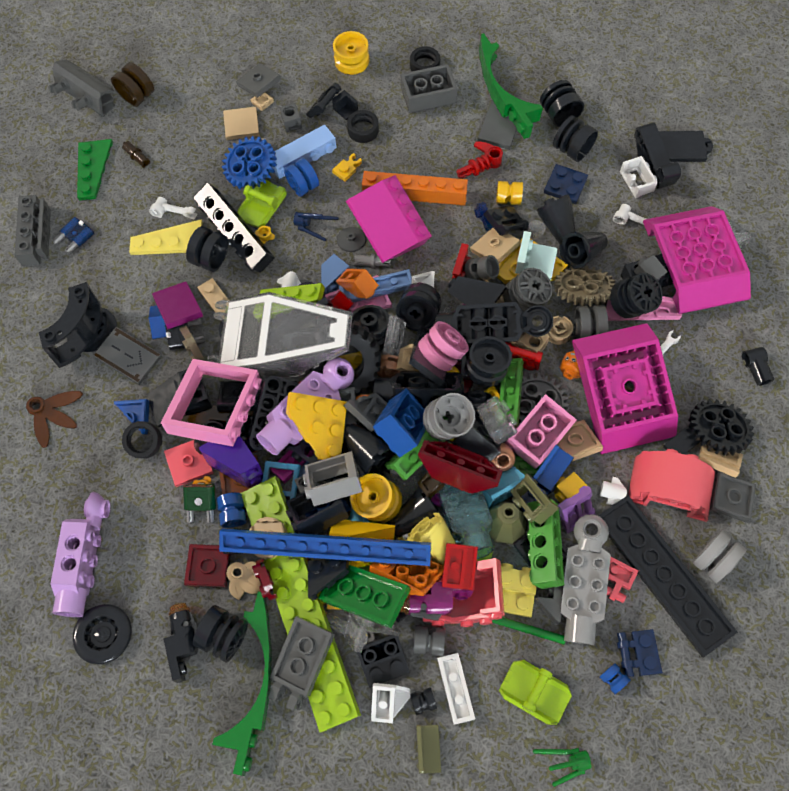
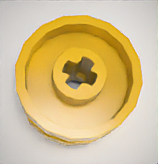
(351, 52)
(379, 499)

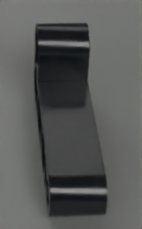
(656, 155)
(261, 412)

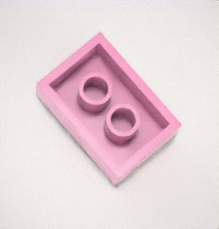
(541, 431)

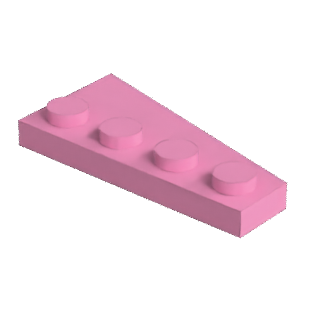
(666, 311)

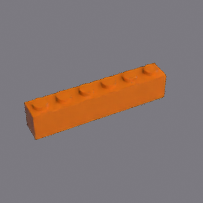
(424, 188)

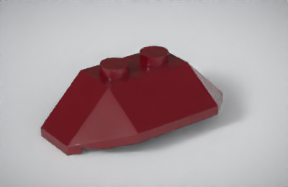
(459, 467)

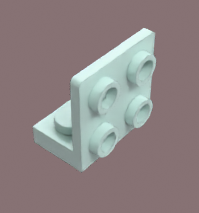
(535, 256)

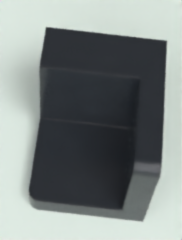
(344, 104)

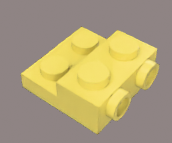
(517, 590)

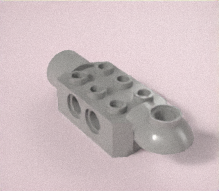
(585, 581)

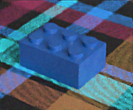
(401, 423)

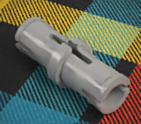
(370, 260)

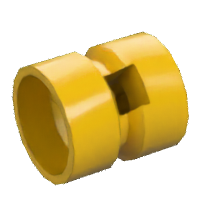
(509, 193)

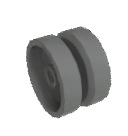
(590, 322)

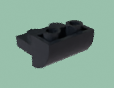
(383, 660)

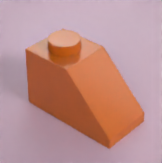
(358, 282)

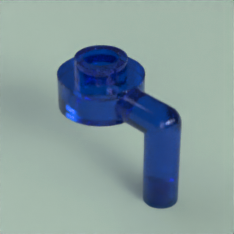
(479, 213)

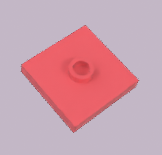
(186, 464)

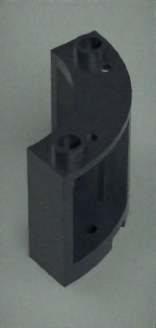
(78, 316)

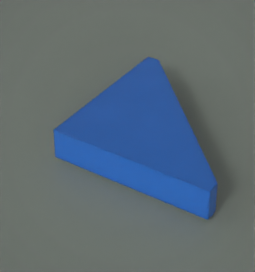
(135, 411)

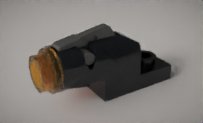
(181, 643)

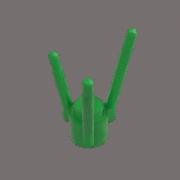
(578, 761)

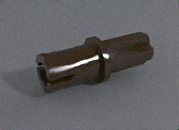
(136, 154)

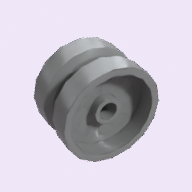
(723, 559)

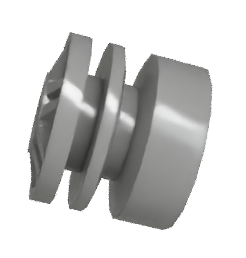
(457, 410)

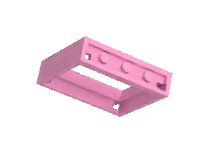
(185, 392)

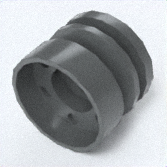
(528, 288)

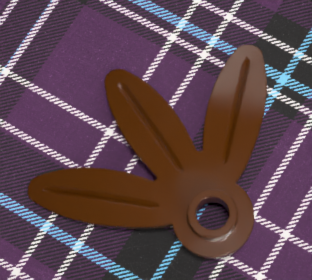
(46, 411)

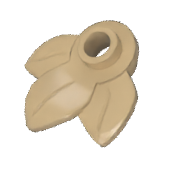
(245, 582)

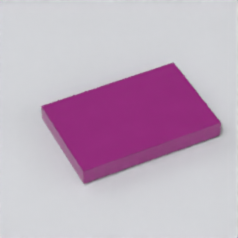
(177, 305)

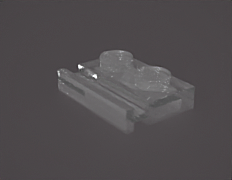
(394, 336)

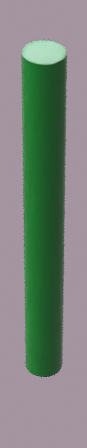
(530, 630)

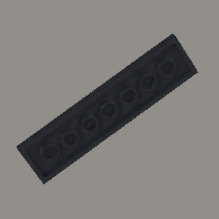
(667, 577)

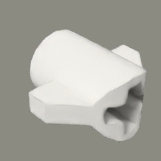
(288, 280)
(613, 491)

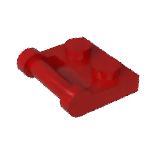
(531, 359)

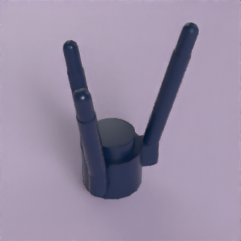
(304, 219)

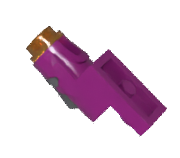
(434, 603)

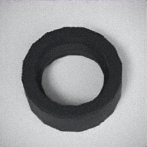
(424, 52)
(363, 136)
(127, 435)

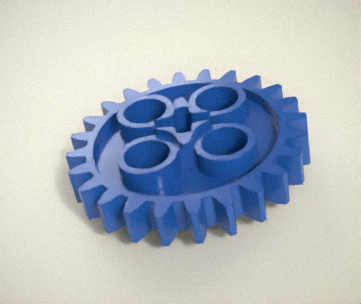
(244, 161)

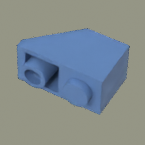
(331, 271)

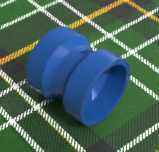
(617, 683)

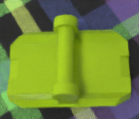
(261, 203)
(535, 691)

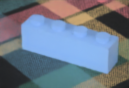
(309, 146)

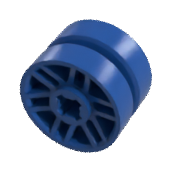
(301, 177)

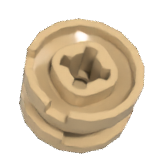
(561, 330)

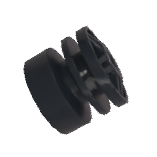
(561, 102)
(574, 138)
(636, 295)
(220, 633)

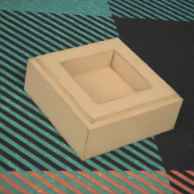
(262, 101)

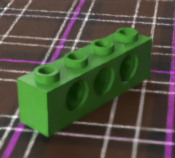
(552, 574)

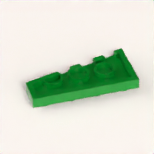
(91, 166)

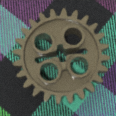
(584, 286)

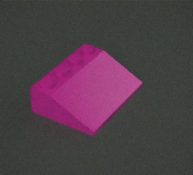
(389, 219)

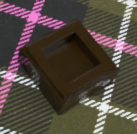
(430, 486)

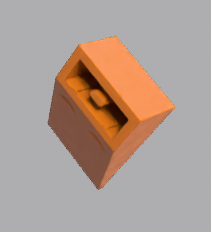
(417, 577)

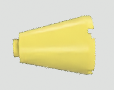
(436, 532)

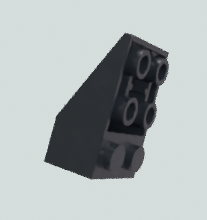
(163, 394)

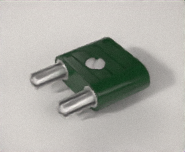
(199, 498)

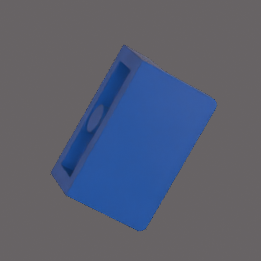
(553, 468)

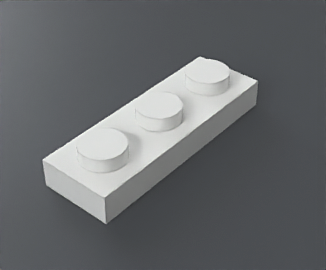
(456, 689)

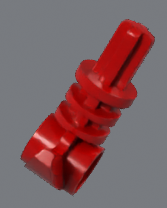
(491, 159)

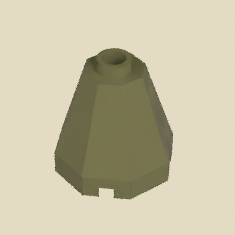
(508, 523)

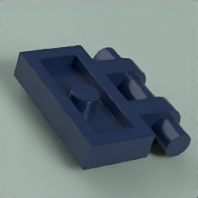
(645, 651)

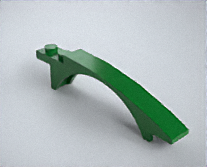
(519, 111)
(243, 736)

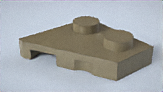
(190, 344)

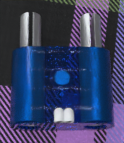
(76, 232)

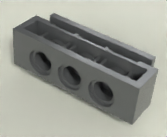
(32, 230)

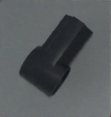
(757, 361)

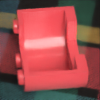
(673, 481)
(485, 602)

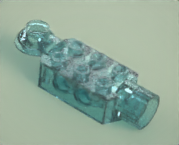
(467, 517)

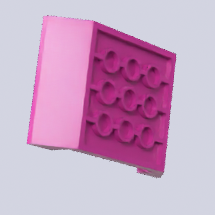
(701, 258)

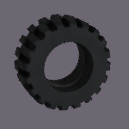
(371, 357)

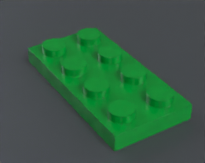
(367, 596)

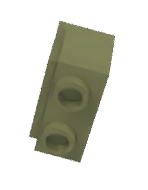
(546, 507)

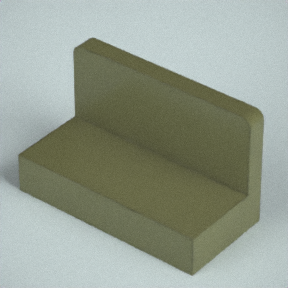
(428, 749)

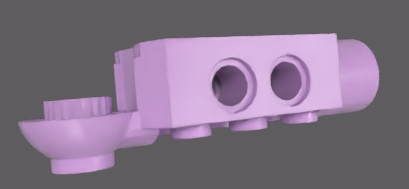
(282, 430)
(77, 558)

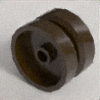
(132, 84)

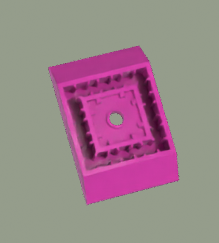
(620, 416)

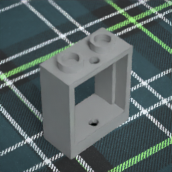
(327, 469)

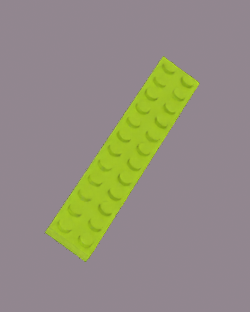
(332, 694)

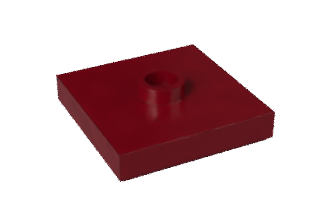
(206, 566)

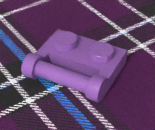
(571, 509)

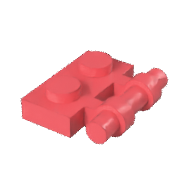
(622, 576)

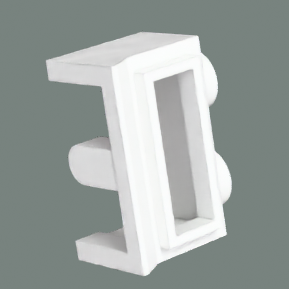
(643, 169)

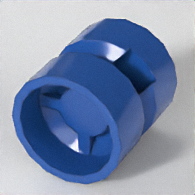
(231, 510)

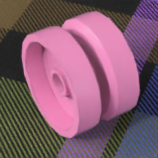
(443, 346)

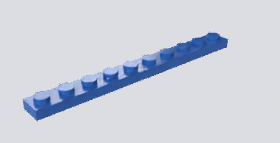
(325, 547)

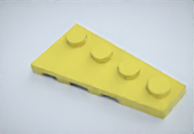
(165, 240)

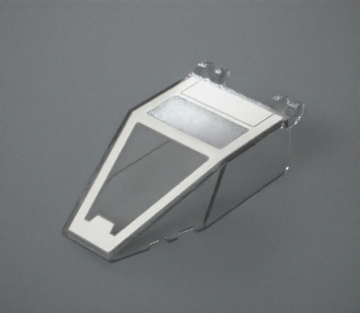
(280, 334)

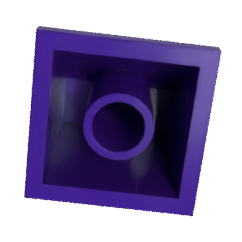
(233, 461)

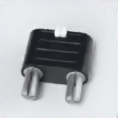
(175, 336)

